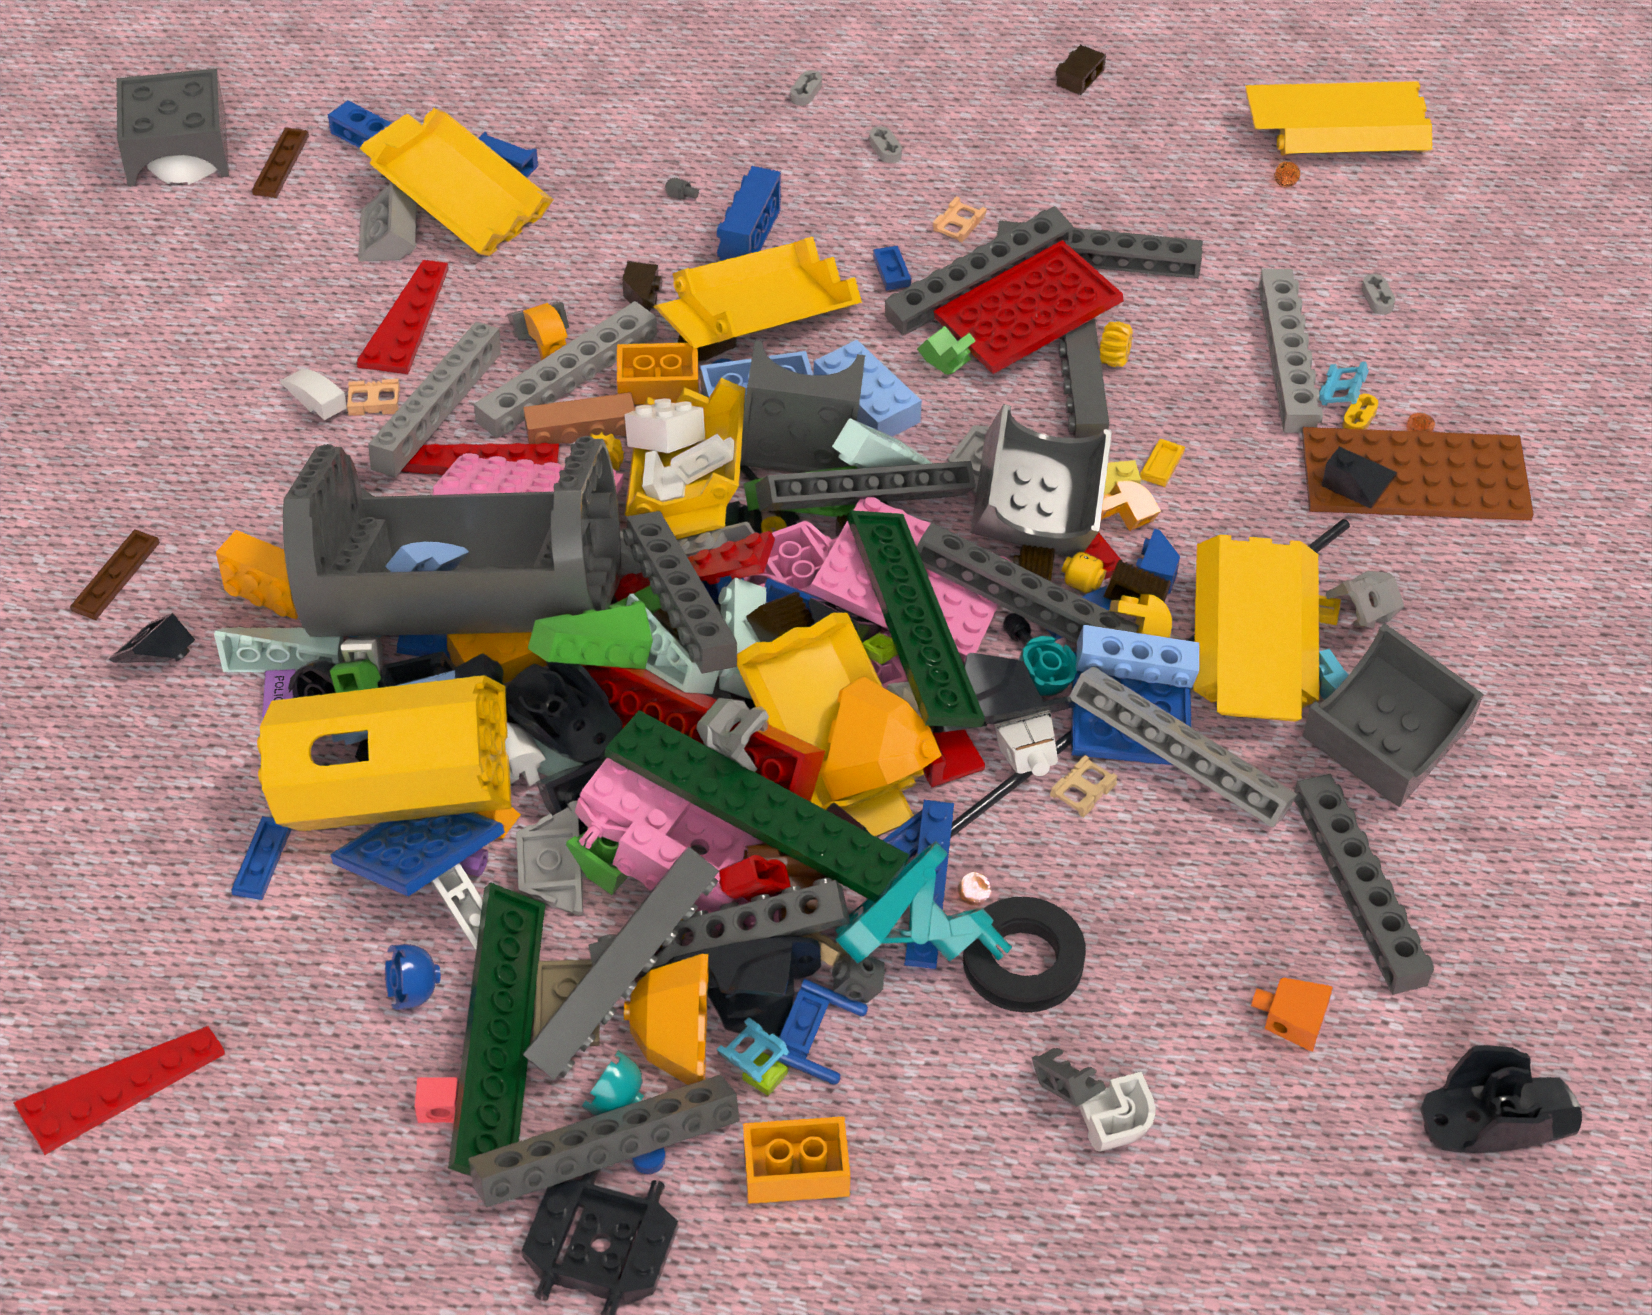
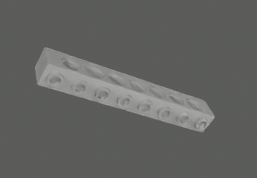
(1288, 350)
(564, 369)
(434, 399)
(1183, 746)

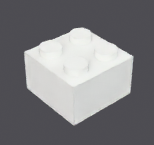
(665, 426)

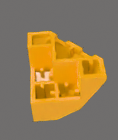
(874, 740)
(671, 1017)

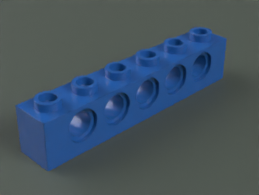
(355, 123)

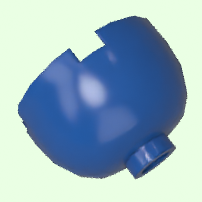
(410, 976)

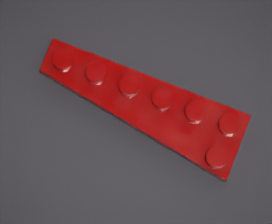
(402, 329)
(439, 458)
(732, 559)
(90, 1099)

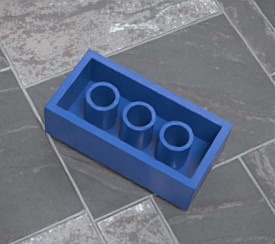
(751, 214)

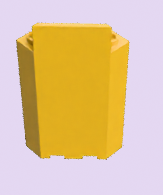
(1342, 116)
(457, 179)
(756, 293)
(707, 497)
(1257, 627)
(799, 689)

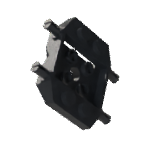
(605, 1216)

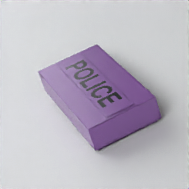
(276, 687)

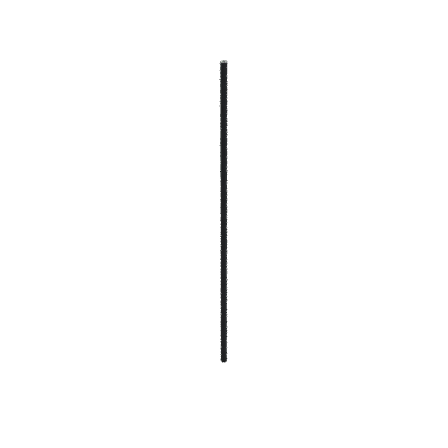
(1065, 741)

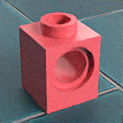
(436, 1099)

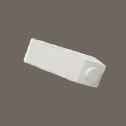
(363, 648)
(461, 900)

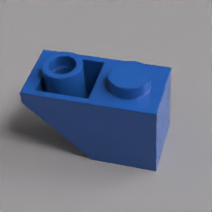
(1159, 557)

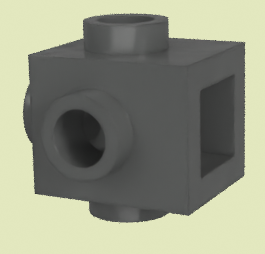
(858, 980)

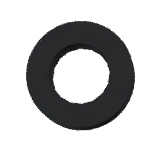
(1028, 992)

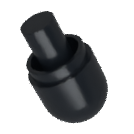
(1017, 625)

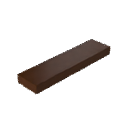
(280, 162)
(114, 574)

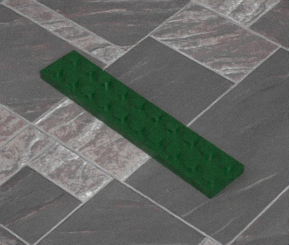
(915, 620)
(757, 806)
(497, 1026)

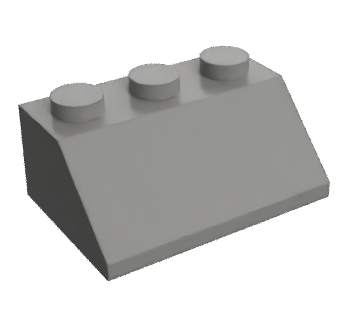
(388, 226)

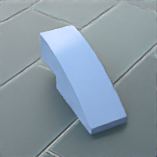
(426, 557)

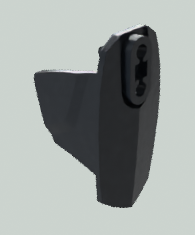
(1005, 690)
(558, 704)
(757, 979)
(1504, 1101)

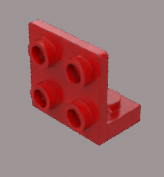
(957, 758)

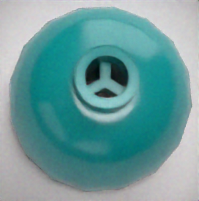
(1049, 665)
(616, 1086)

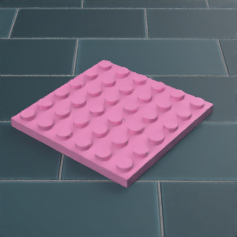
(846, 584)

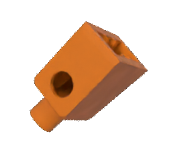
(1295, 1010)

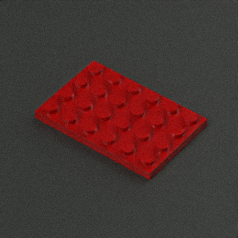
(1029, 306)

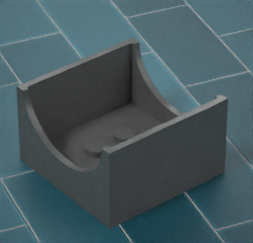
(169, 118)
(796, 416)
(1040, 487)
(1393, 716)

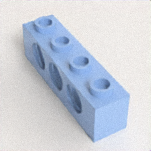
(1138, 656)

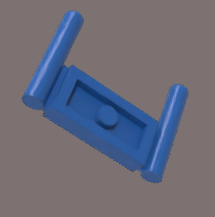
(804, 1023)

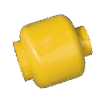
(1083, 572)

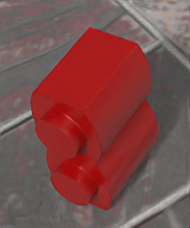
(753, 878)

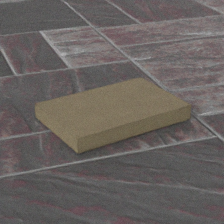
(554, 985)

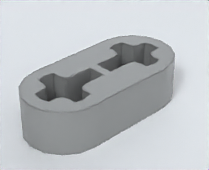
(801, 85)
(891, 143)
(1383, 292)

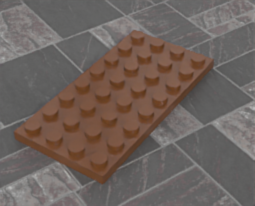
(1435, 473)

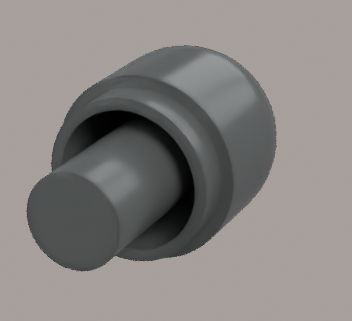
(678, 187)

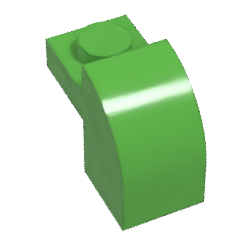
(945, 351)
(355, 676)

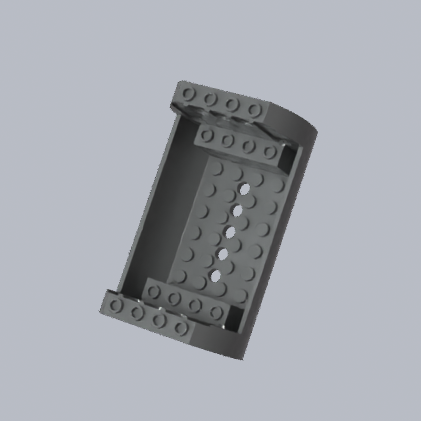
(524, 561)

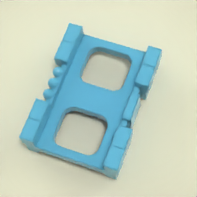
(1334, 383)
(762, 1042)

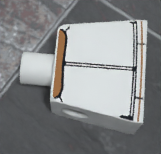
(1028, 743)

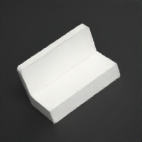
(703, 458)
(660, 481)

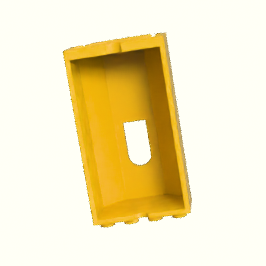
(429, 751)

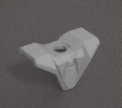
(1383, 590)
(718, 721)

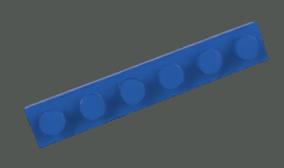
(935, 827)

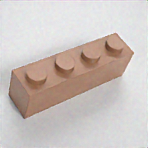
(577, 418)

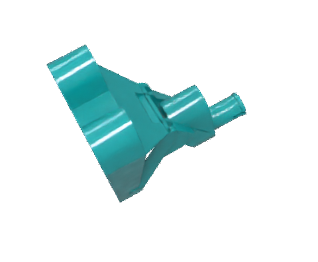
(874, 922)

